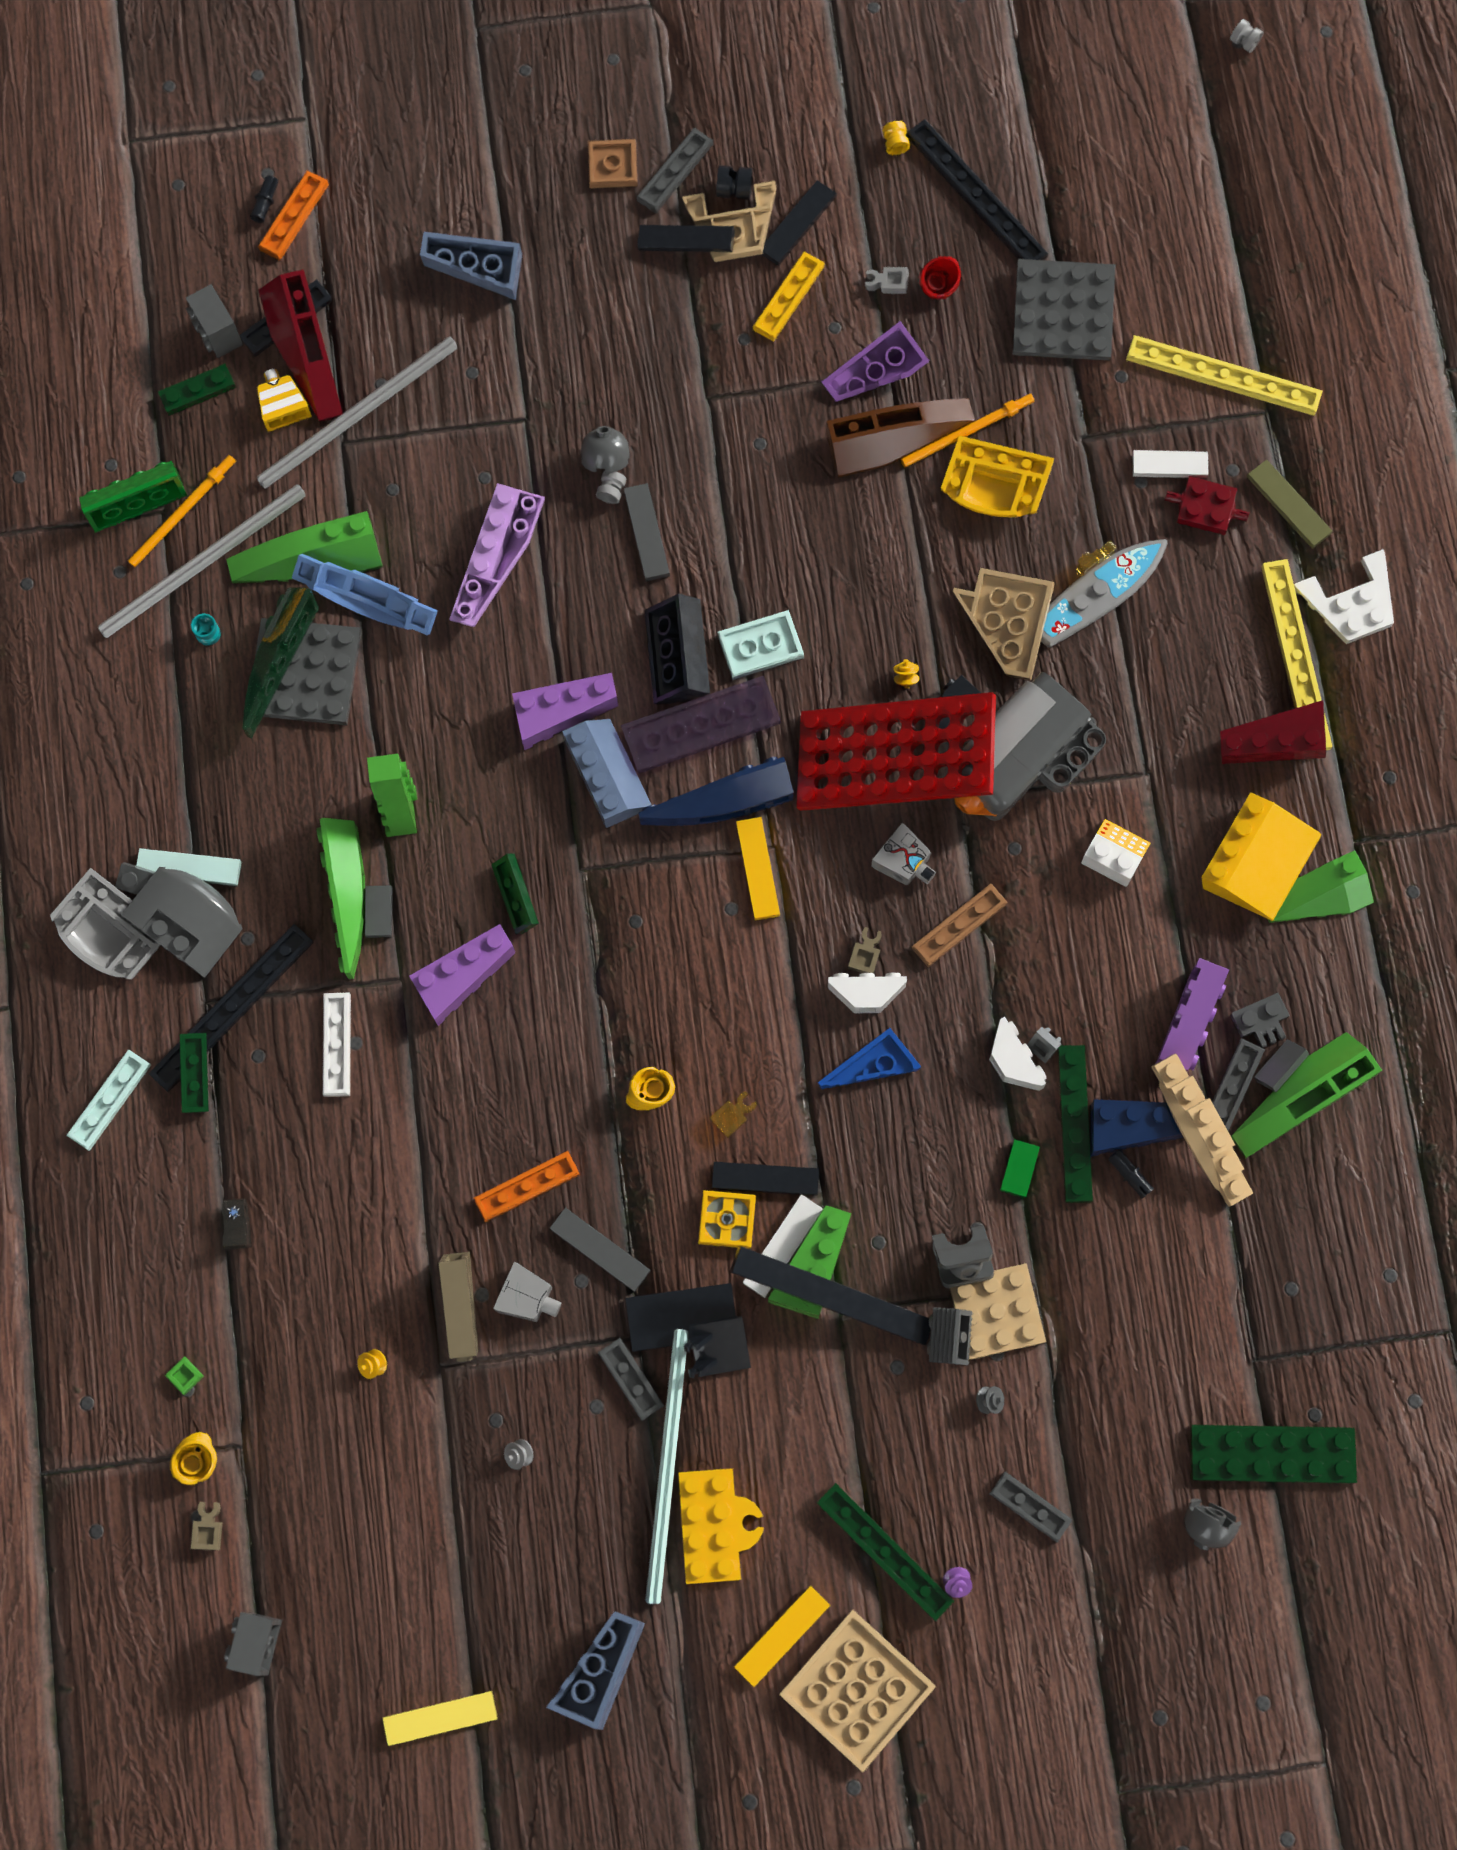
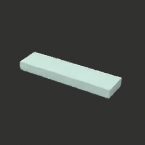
(207, 868)
(108, 1100)

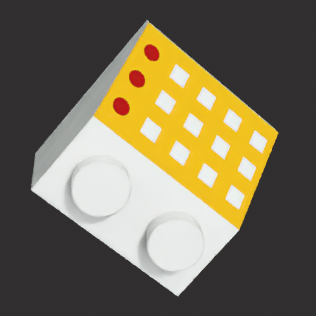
(1115, 853)

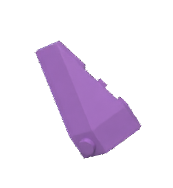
(880, 363)

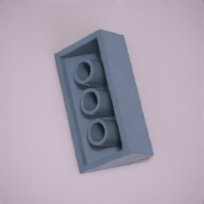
(606, 770)

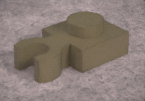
(865, 955)
(207, 1532)

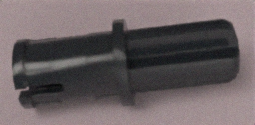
(264, 199)
(1130, 1173)

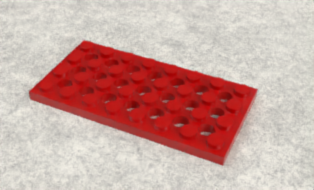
(905, 789)

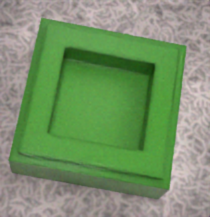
(184, 1375)

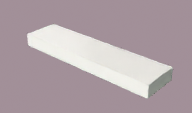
(336, 1044)
(789, 1237)

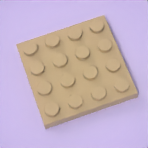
(857, 1690)

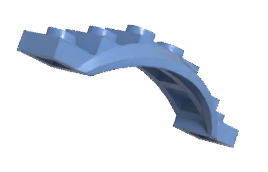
(364, 594)

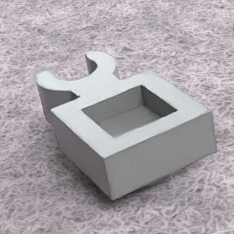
(892, 280)

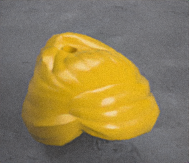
(655, 1086)
(193, 1466)

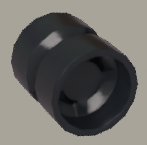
(734, 182)

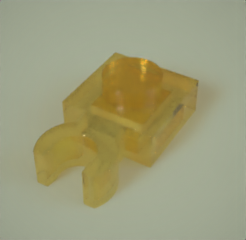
(1089, 559)
(730, 1117)

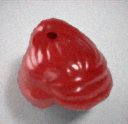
(940, 277)

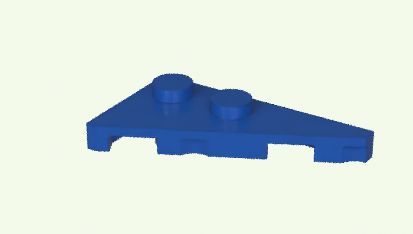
(878, 1059)

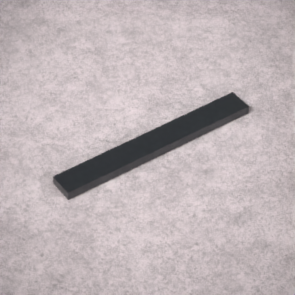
(975, 192)
(237, 1000)
(831, 1295)

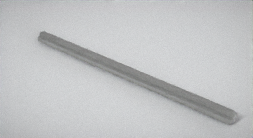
(356, 412)
(201, 561)

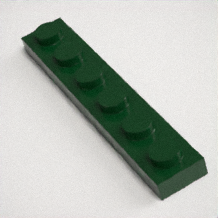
(1075, 1124)
(885, 1552)

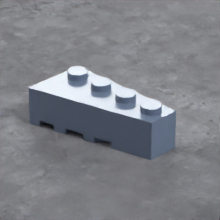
(475, 260)
(599, 1673)

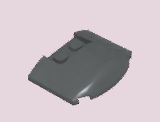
(185, 918)

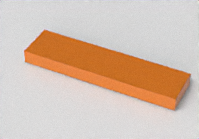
(293, 215)
(526, 1186)

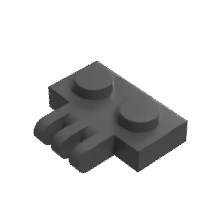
(1262, 1019)

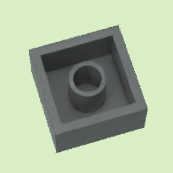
(213, 321)
(252, 1643)

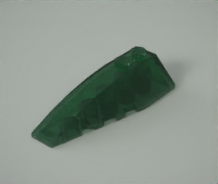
(276, 651)

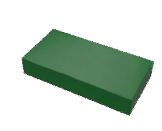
(1019, 1168)

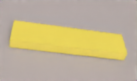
(440, 1718)

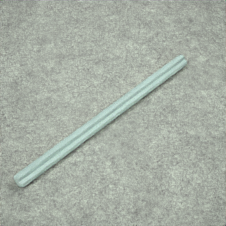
(667, 1466)

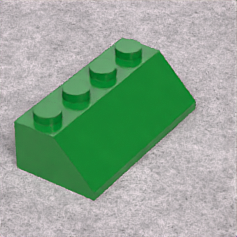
(132, 496)

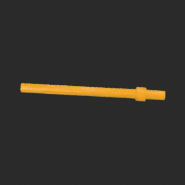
(1009, 409)
(215, 475)

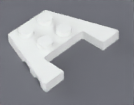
(1357, 610)

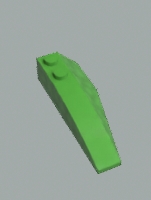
(341, 541)

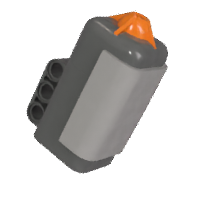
(1032, 743)

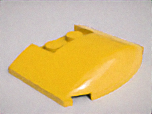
(996, 478)

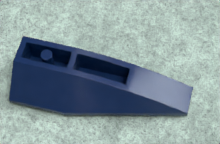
(727, 798)

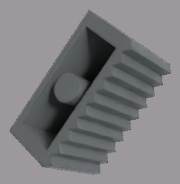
(950, 1336)

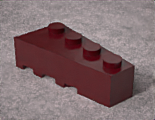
(1279, 737)

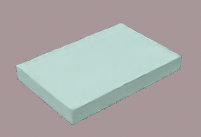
(760, 644)

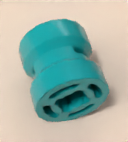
(203, 624)

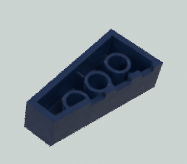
(1129, 1124)

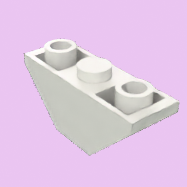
(866, 992)
(1014, 1060)

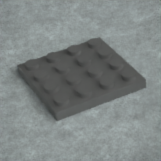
(1064, 309)
(319, 677)

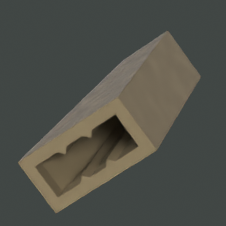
(459, 1305)

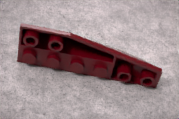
(299, 340)

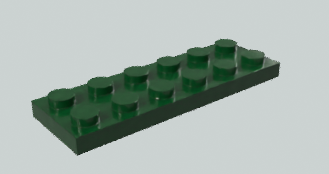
(1273, 1454)

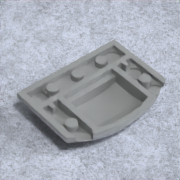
(95, 931)

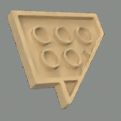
(1009, 617)

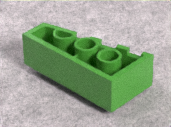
(393, 793)
(816, 1255)

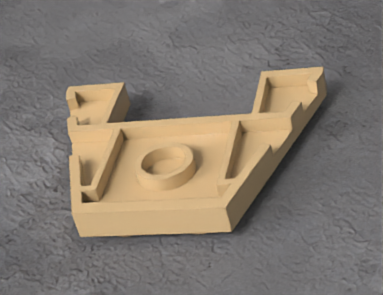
(749, 223)

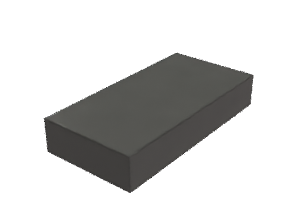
(378, 911)
(1281, 1065)

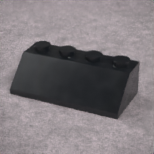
(677, 650)

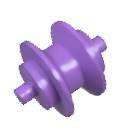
(957, 1582)

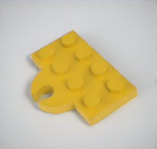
(714, 1526)

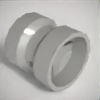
(1246, 35)
(611, 487)

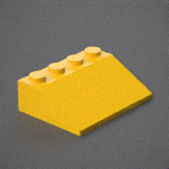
(1260, 857)

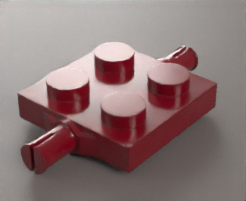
(1207, 505)

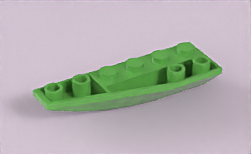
(346, 887)
(1310, 1089)

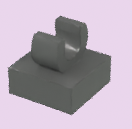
(1044, 1044)

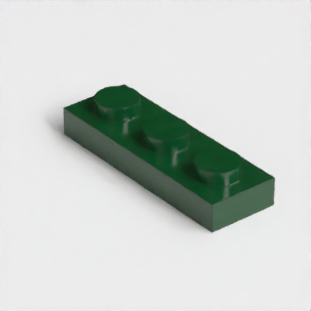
(197, 389)
(515, 894)
(194, 1072)

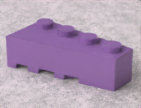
(561, 706)
(459, 973)
(1194, 1013)

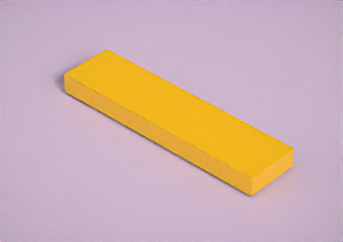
(788, 296)
(758, 868)
(782, 1636)

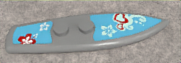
(1101, 590)

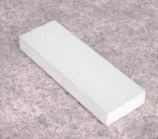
(1170, 464)

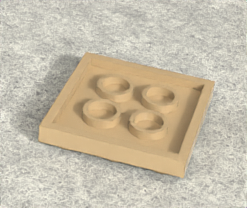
(1002, 1312)

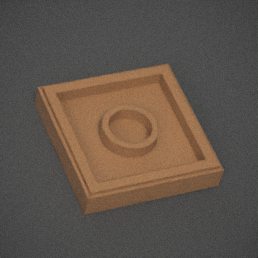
(612, 163)

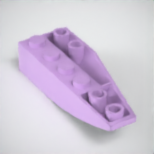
(497, 550)

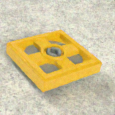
(727, 1219)

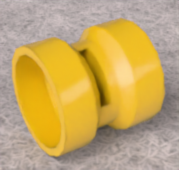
(896, 140)

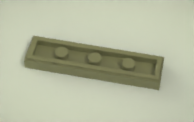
(1289, 504)

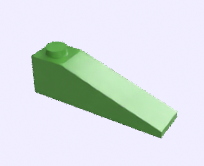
(1331, 889)

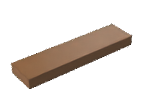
(959, 925)

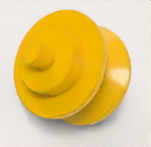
(906, 673)
(372, 1364)

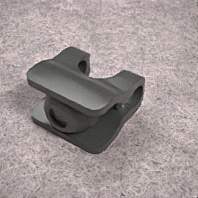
(965, 1262)

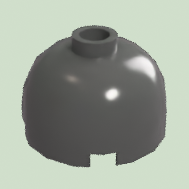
(605, 450)
(1210, 1525)

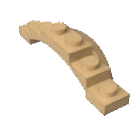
(1202, 1130)

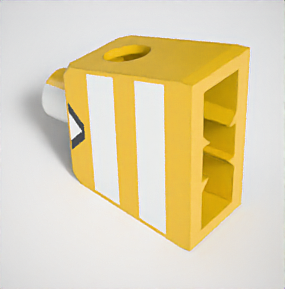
(281, 401)

